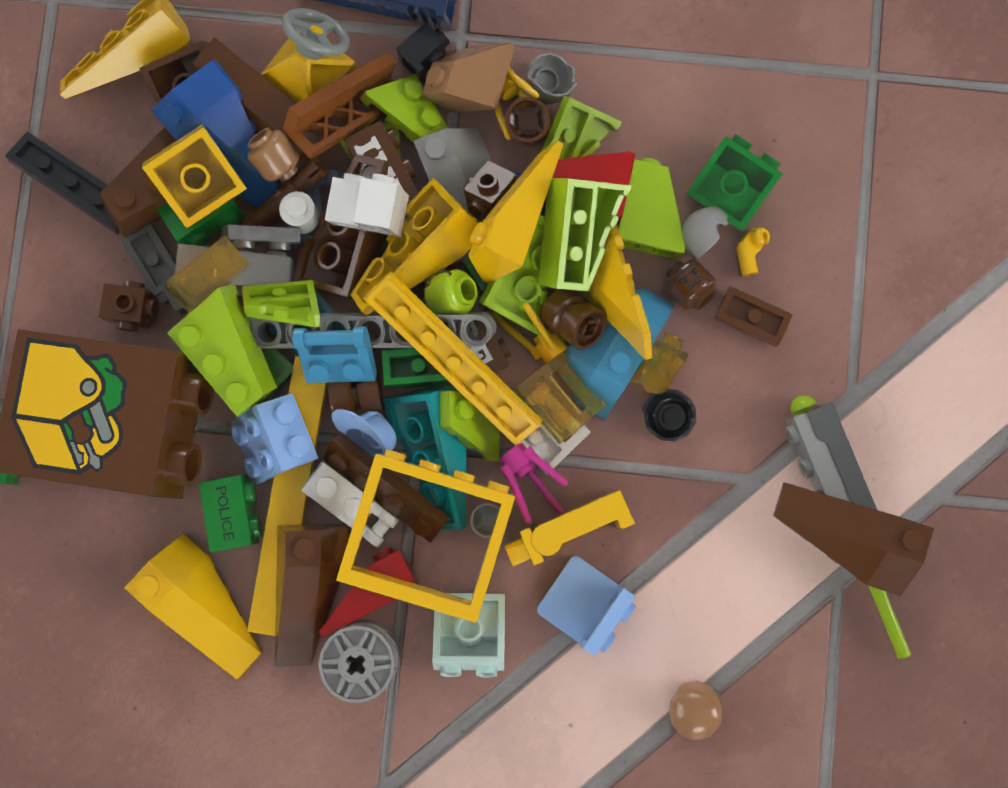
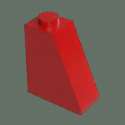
(604, 168)

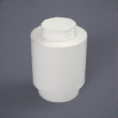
(299, 212)

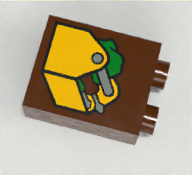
(102, 415)

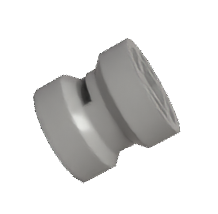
(483, 519)

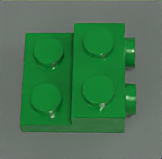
(736, 180)

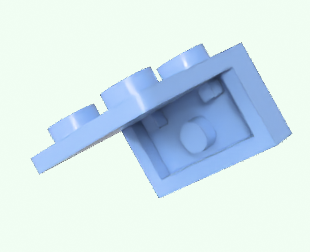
(273, 438)
(586, 605)

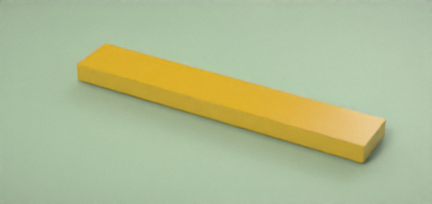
(452, 358)

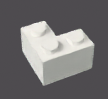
(367, 204)

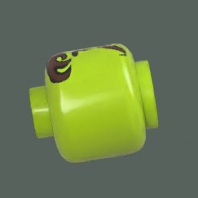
(450, 292)

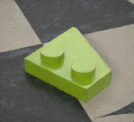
(469, 425)

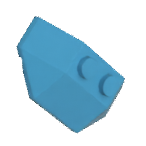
(612, 359)

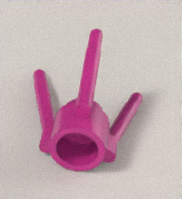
(520, 462)

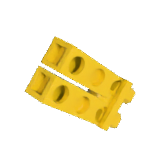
(550, 535)

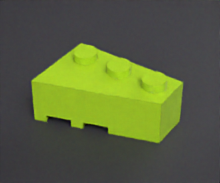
(576, 230)

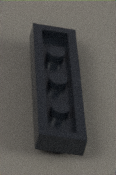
(61, 177)

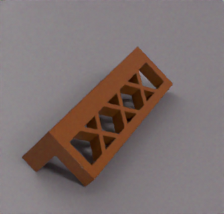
(332, 102)

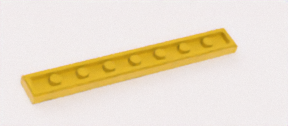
(286, 504)

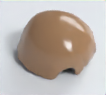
(695, 710)

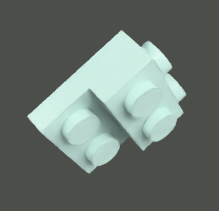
(471, 645)

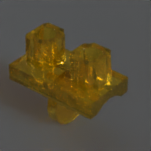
(660, 370)

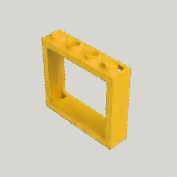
(413, 592)

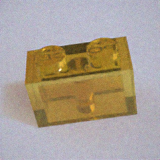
(206, 273)

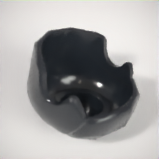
(669, 415)

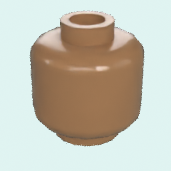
(273, 155)

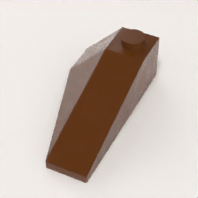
(339, 253)

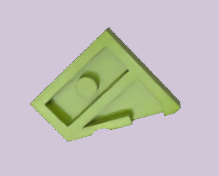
(406, 107)
(579, 128)
(283, 302)

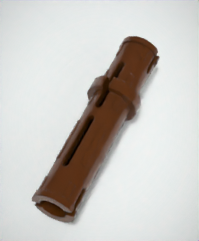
(300, 182)

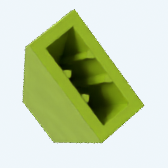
(651, 212)

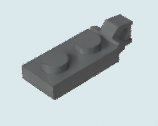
(153, 262)

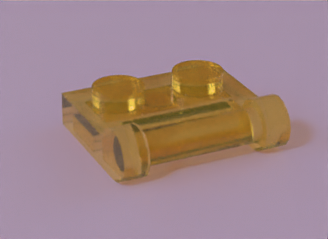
(552, 404)

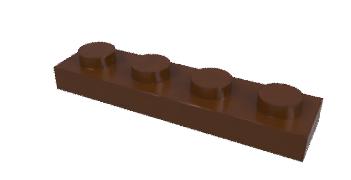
(392, 491)

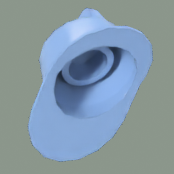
(368, 431)

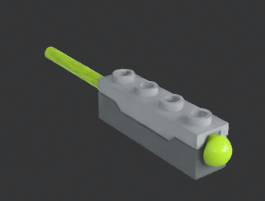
(835, 472)

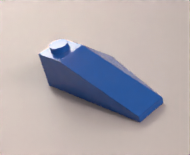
(215, 101)

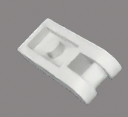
(343, 501)

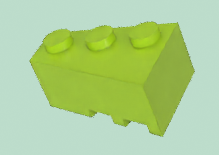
(224, 351)

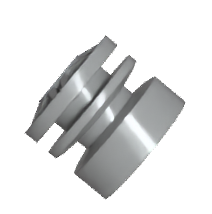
(381, 661)

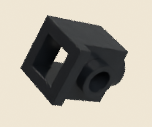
(422, 50)

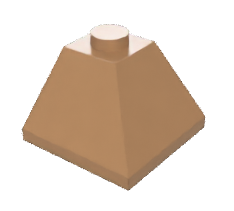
(469, 78)

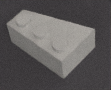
(262, 268)

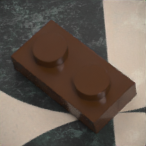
(753, 316)

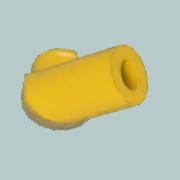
(748, 249)

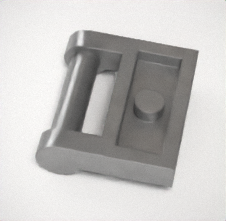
(251, 236)

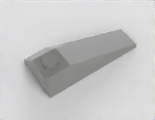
(452, 159)

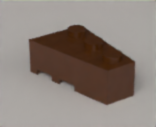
(132, 196)

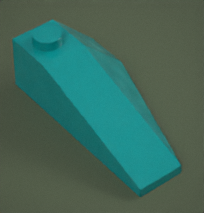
(417, 426)

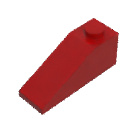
(362, 602)

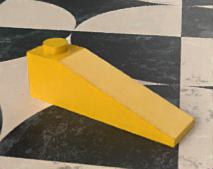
(148, 35)
(506, 232)
(431, 239)
(615, 294)
(194, 602)

